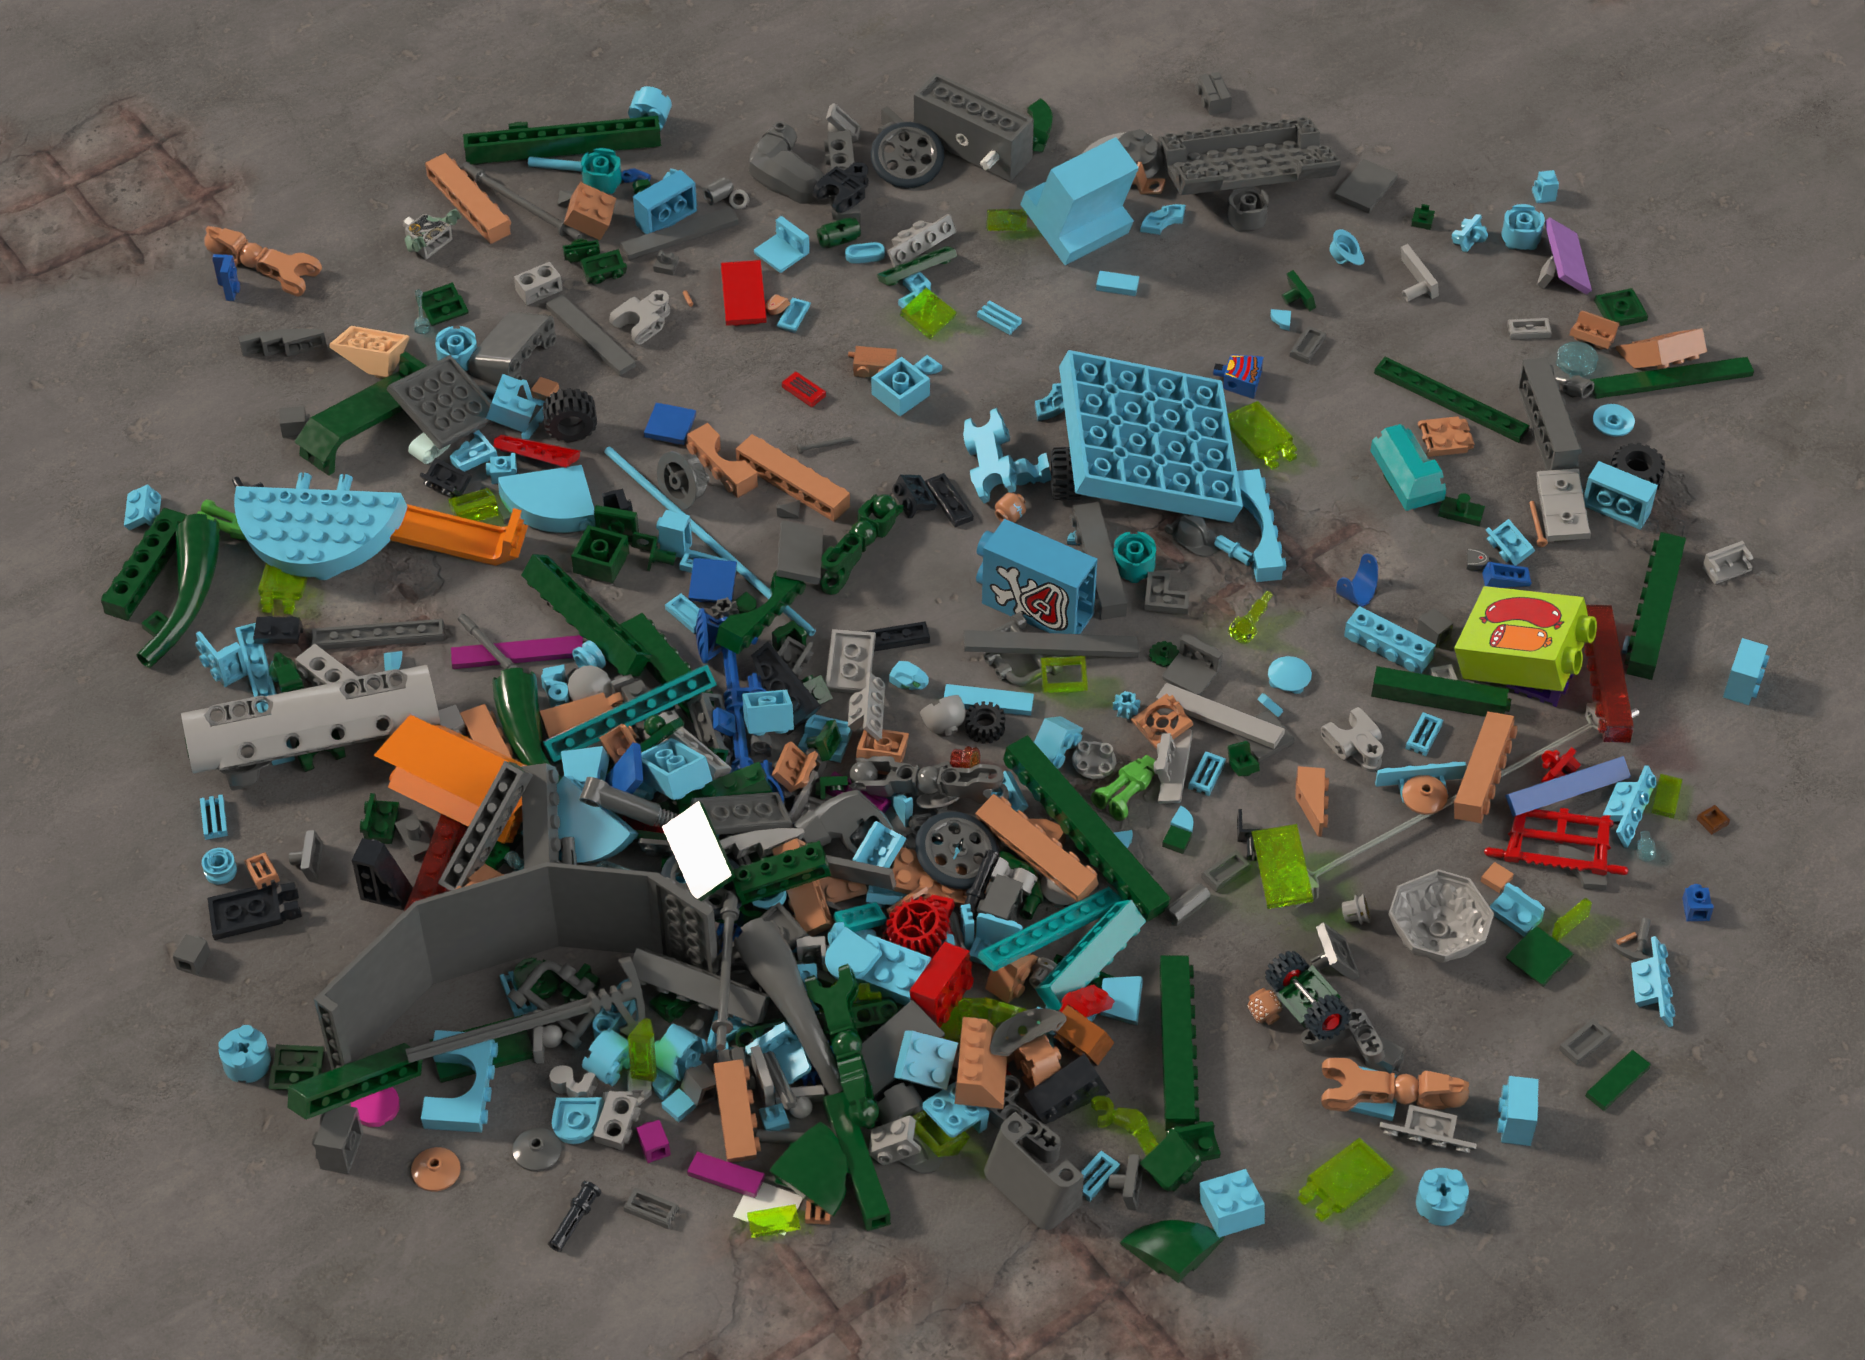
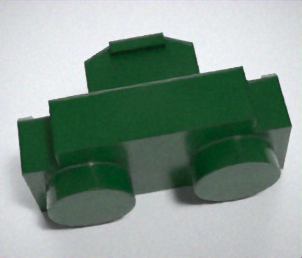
(580, 250)

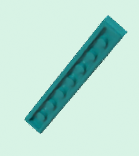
(1048, 929)

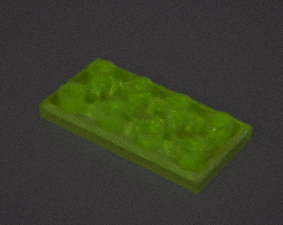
(1282, 866)

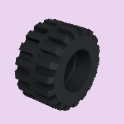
(569, 415)
(1640, 462)
(1062, 475)

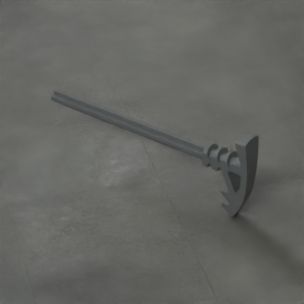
(593, 1003)

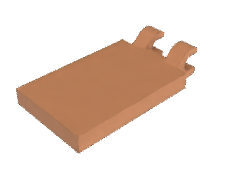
(573, 713)

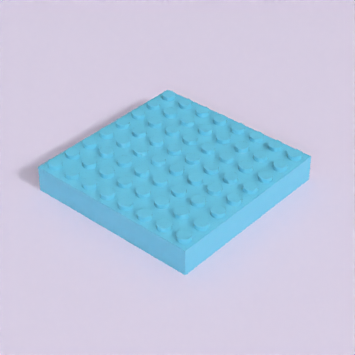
(1149, 437)

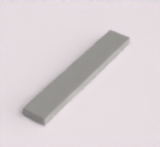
(1225, 717)

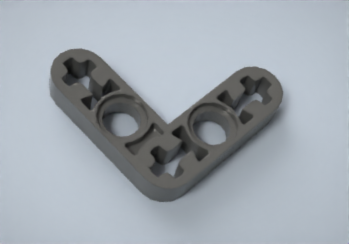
(1355, 1030)

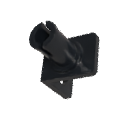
(1245, 835)

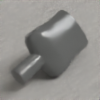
(1576, 386)

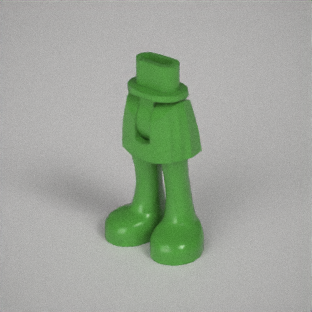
(211, 509)
(1135, 777)

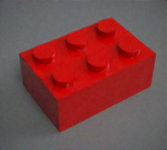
(943, 983)

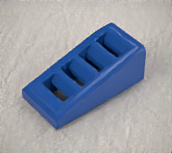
(1499, 575)

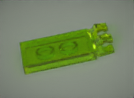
(1262, 434)
(281, 586)
(1345, 1179)

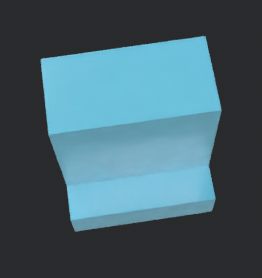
(1084, 201)

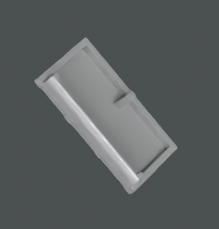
(1562, 505)

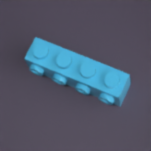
(1389, 640)

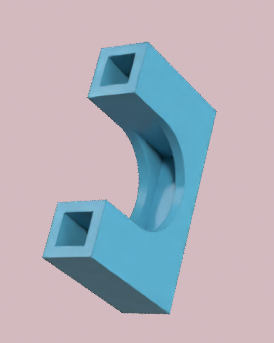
(467, 1111)

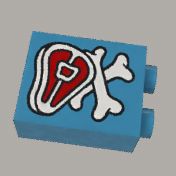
(1037, 578)

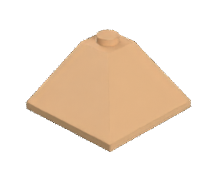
(371, 349)

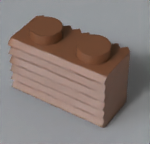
(871, 360)

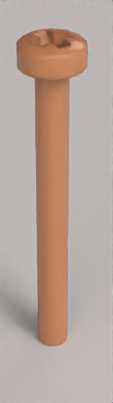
(1541, 542)

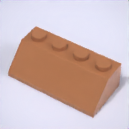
(979, 1072)

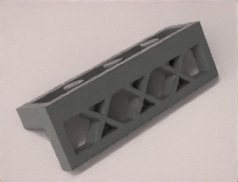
(702, 716)

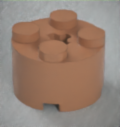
(1037, 1060)

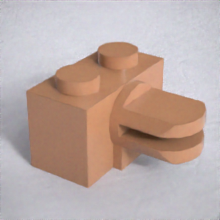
(1010, 979)

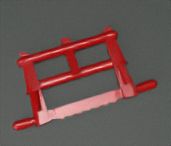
(1518, 831)

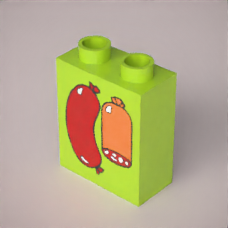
(1524, 638)

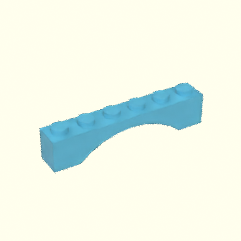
(1267, 556)

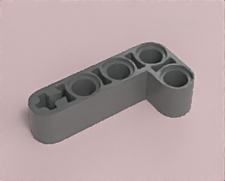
(1044, 1143)

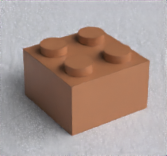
(590, 211)

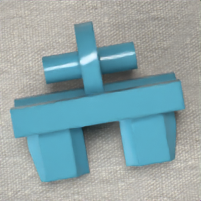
(1471, 232)

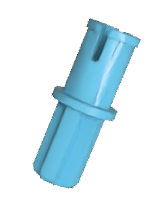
(1234, 550)

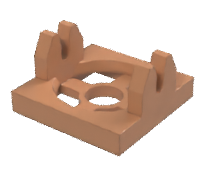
(1168, 702)

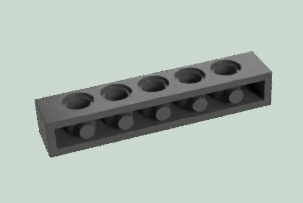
(840, 155)
(486, 825)

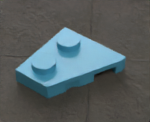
(473, 453)

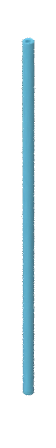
(705, 537)

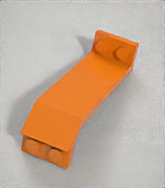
(462, 536)

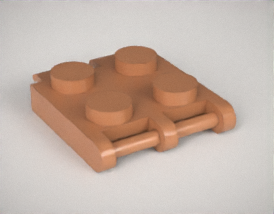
(1447, 436)

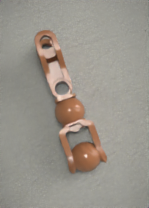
(268, 261)
(1359, 1085)

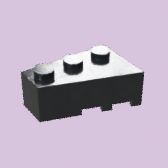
(379, 875)
(1067, 1090)

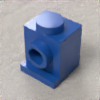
(1697, 903)

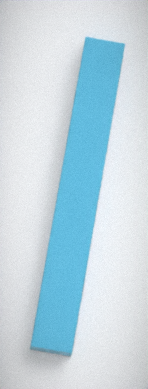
(258, 672)

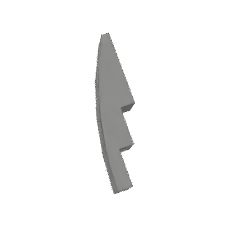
(760, 841)

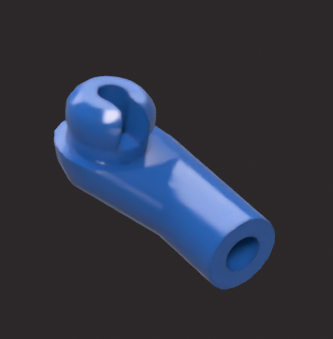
(633, 175)

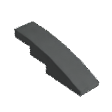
(283, 340)

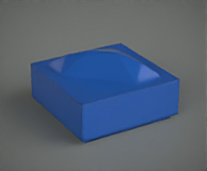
(724, 722)

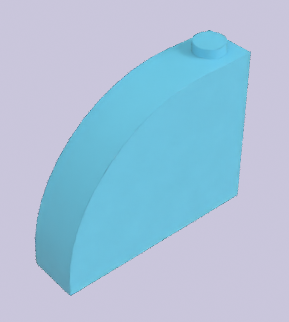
(550, 499)
(596, 830)

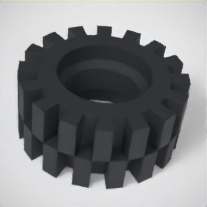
(985, 732)

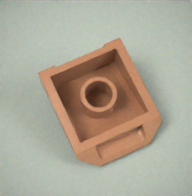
(891, 744)

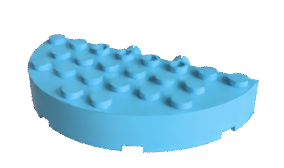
(317, 529)

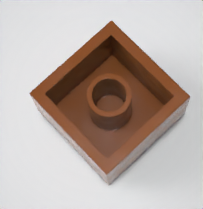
(1083, 1036)

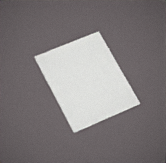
(767, 1198)

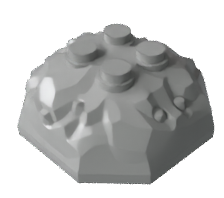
(1440, 916)

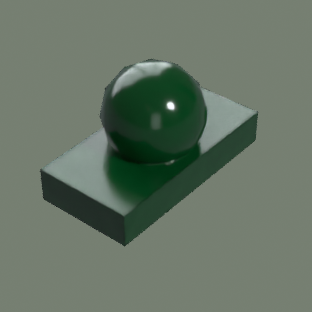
(658, 730)

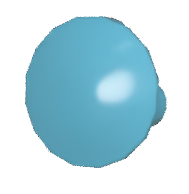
(1289, 674)

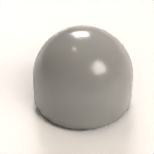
(739, 193)

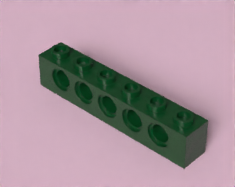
(142, 566)

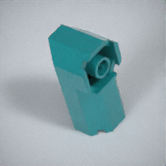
(1408, 468)

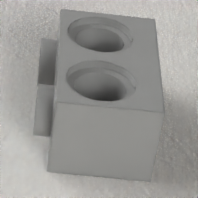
(538, 283)
(611, 1119)

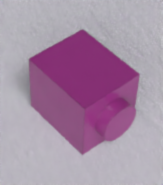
(653, 1141)

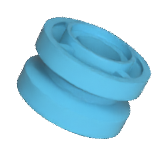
(589, 655)
(219, 866)

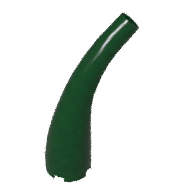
(196, 559)
(519, 714)

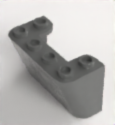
(510, 345)
(1026, 1184)

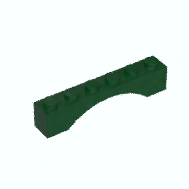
(742, 628)

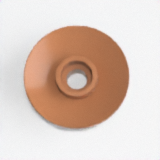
(1422, 801)
(437, 1177)

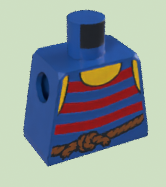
(1241, 374)

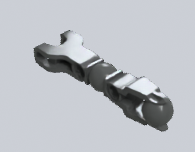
(967, 783)

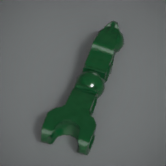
(846, 1043)

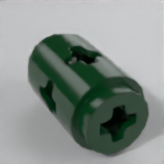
(832, 233)

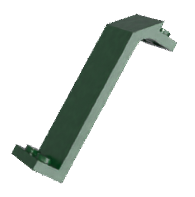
(350, 417)

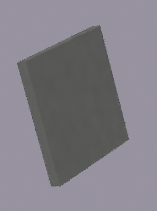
(442, 401)

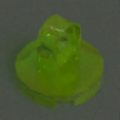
(1001, 1010)

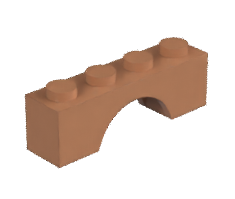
(735, 475)

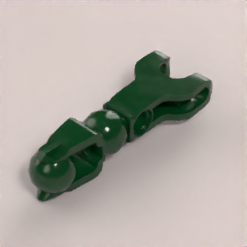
(844, 556)
(285, 673)

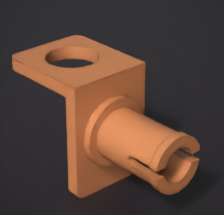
(1144, 183)

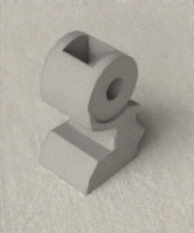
(1019, 874)
(563, 1082)

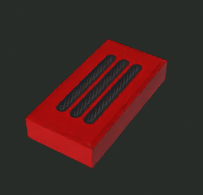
(803, 389)

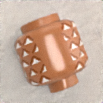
(1265, 1006)

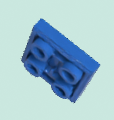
(670, 423)
(712, 580)

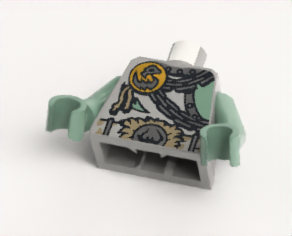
(429, 233)

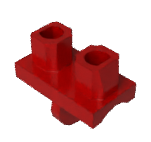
(1552, 760)

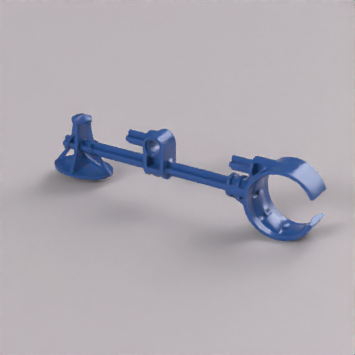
(706, 637)

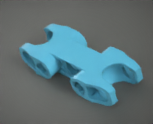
(993, 467)

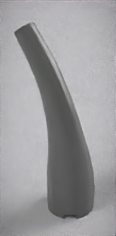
(776, 971)

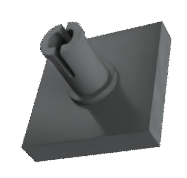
(1335, 953)

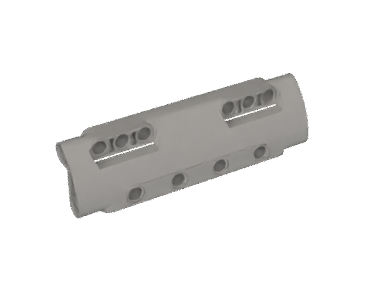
(309, 717)

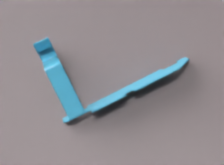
(539, 416)

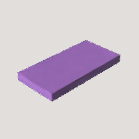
(1568, 256)

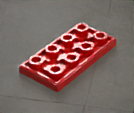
(743, 292)

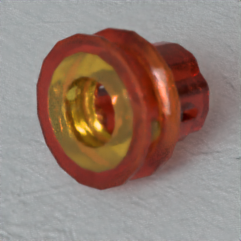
(965, 758)

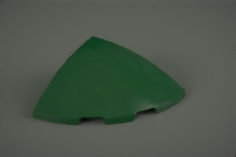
(815, 1168)
(1172, 1246)

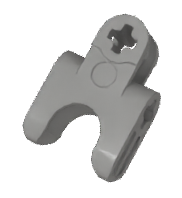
(646, 314)
(1360, 742)

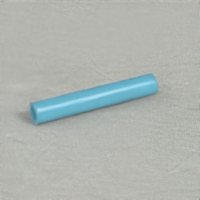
(554, 164)

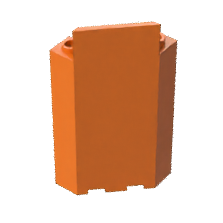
(445, 771)

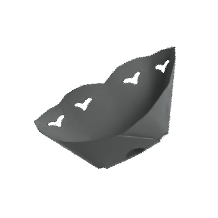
(1048, 1022)

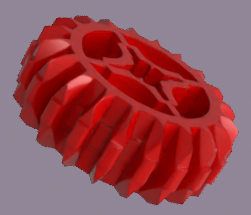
(924, 913)

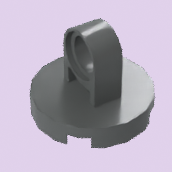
(764, 748)

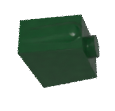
(1172, 1162)

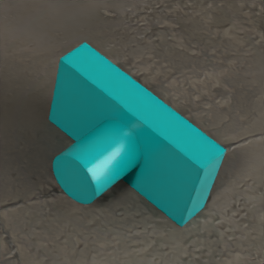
(861, 917)

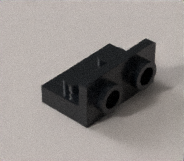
(913, 494)

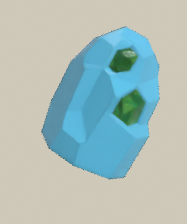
(908, 676)

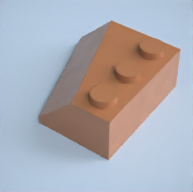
(1664, 349)

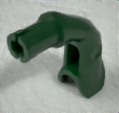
(1036, 896)

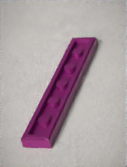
(516, 651)

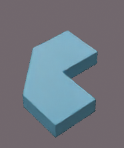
(915, 284)

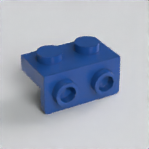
(226, 275)

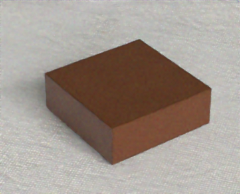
(1713, 819)

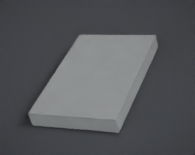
(849, 660)

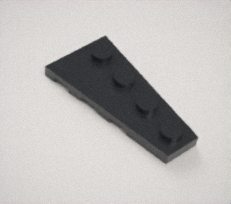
(779, 676)

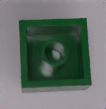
(600, 554)

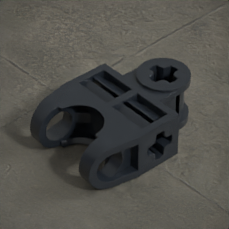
(845, 186)

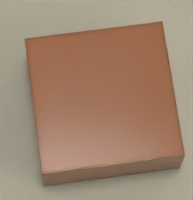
(543, 388)
(1497, 877)

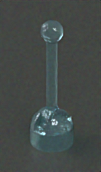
(421, 324)

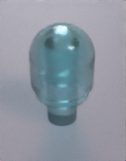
(1646, 847)

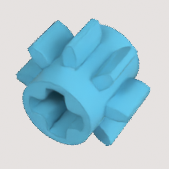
(1126, 704)

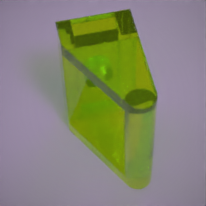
(477, 509)
(1064, 687)
(642, 1052)
(949, 1145)

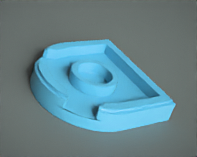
(853, 950)
(576, 1118)

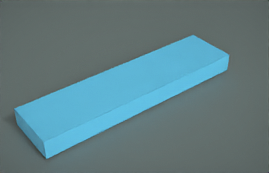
(1009, 701)

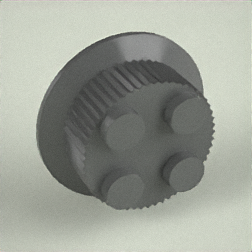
(1143, 149)
(681, 478)

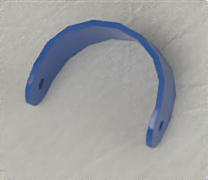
(1363, 585)

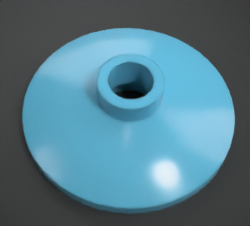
(1613, 420)

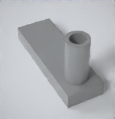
(1427, 282)

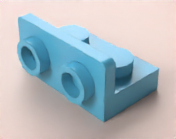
(1517, 910)

